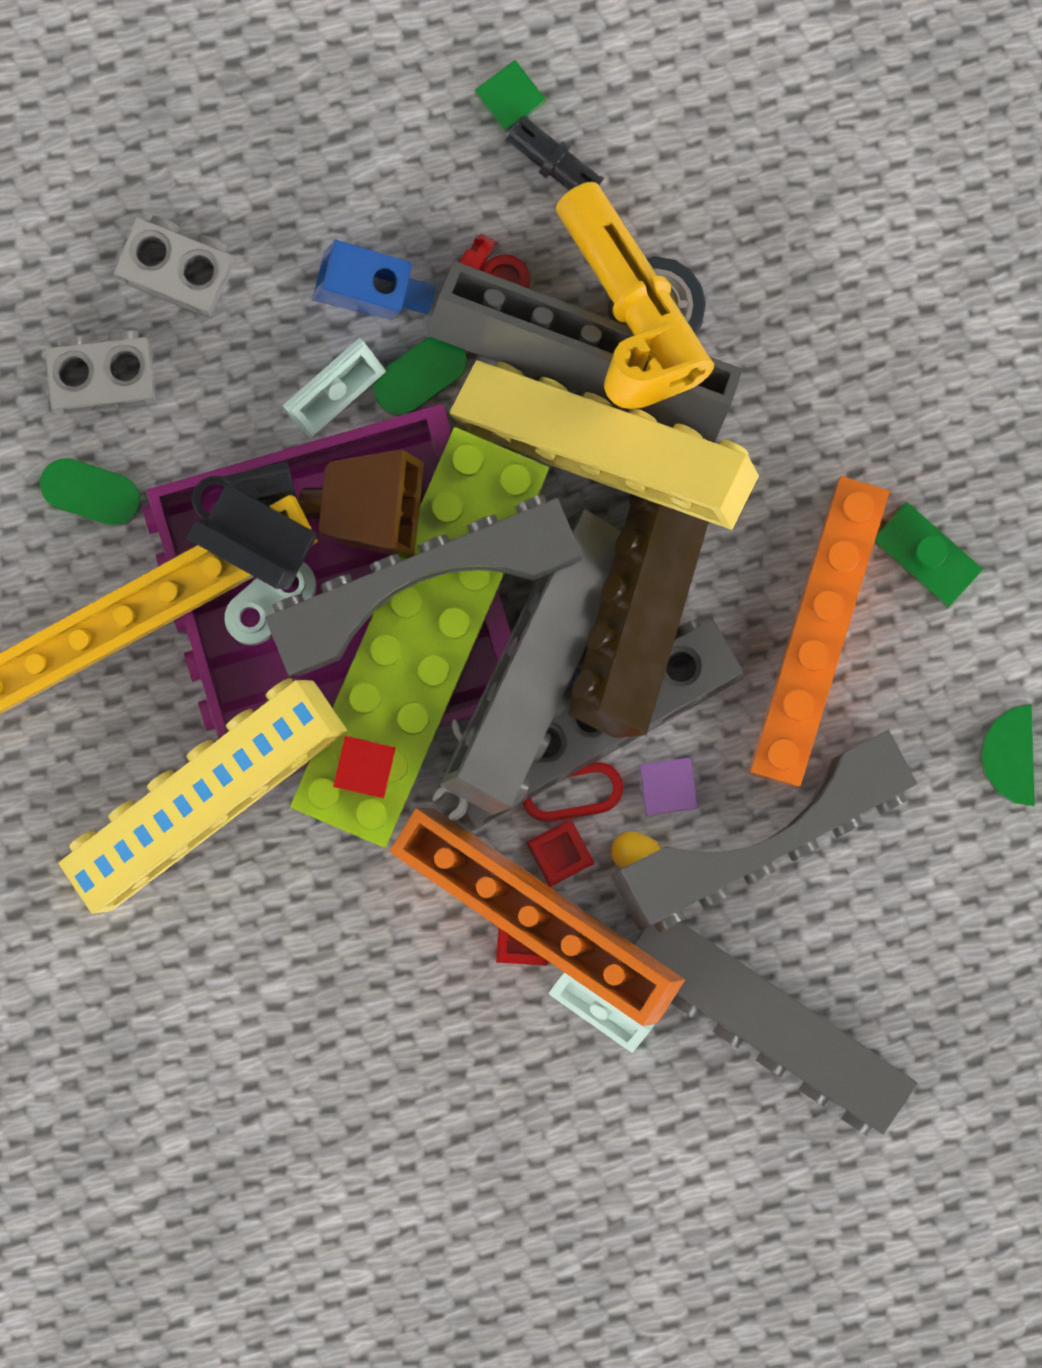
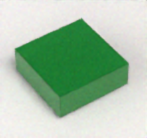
(510, 95)

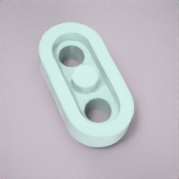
(262, 597)

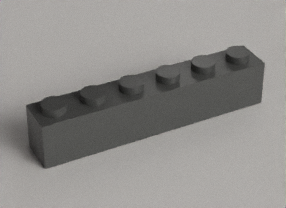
(561, 344)
(533, 675)
(780, 1028)

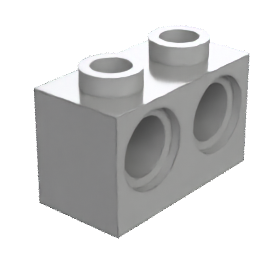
(169, 277)
(101, 388)

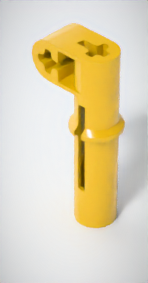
(640, 300)

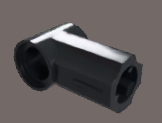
(265, 484)

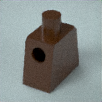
(369, 502)

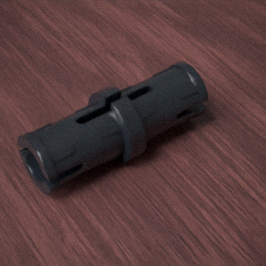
(550, 156)

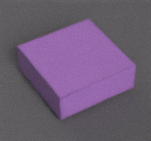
(668, 786)

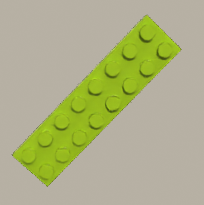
(419, 641)

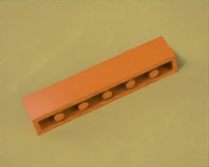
(818, 632)
(537, 916)

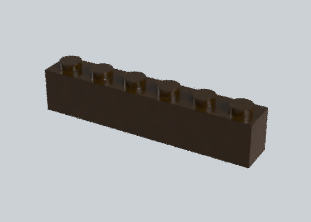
(637, 619)

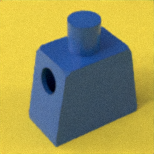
(347, 282)

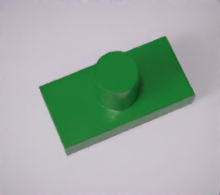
(927, 555)

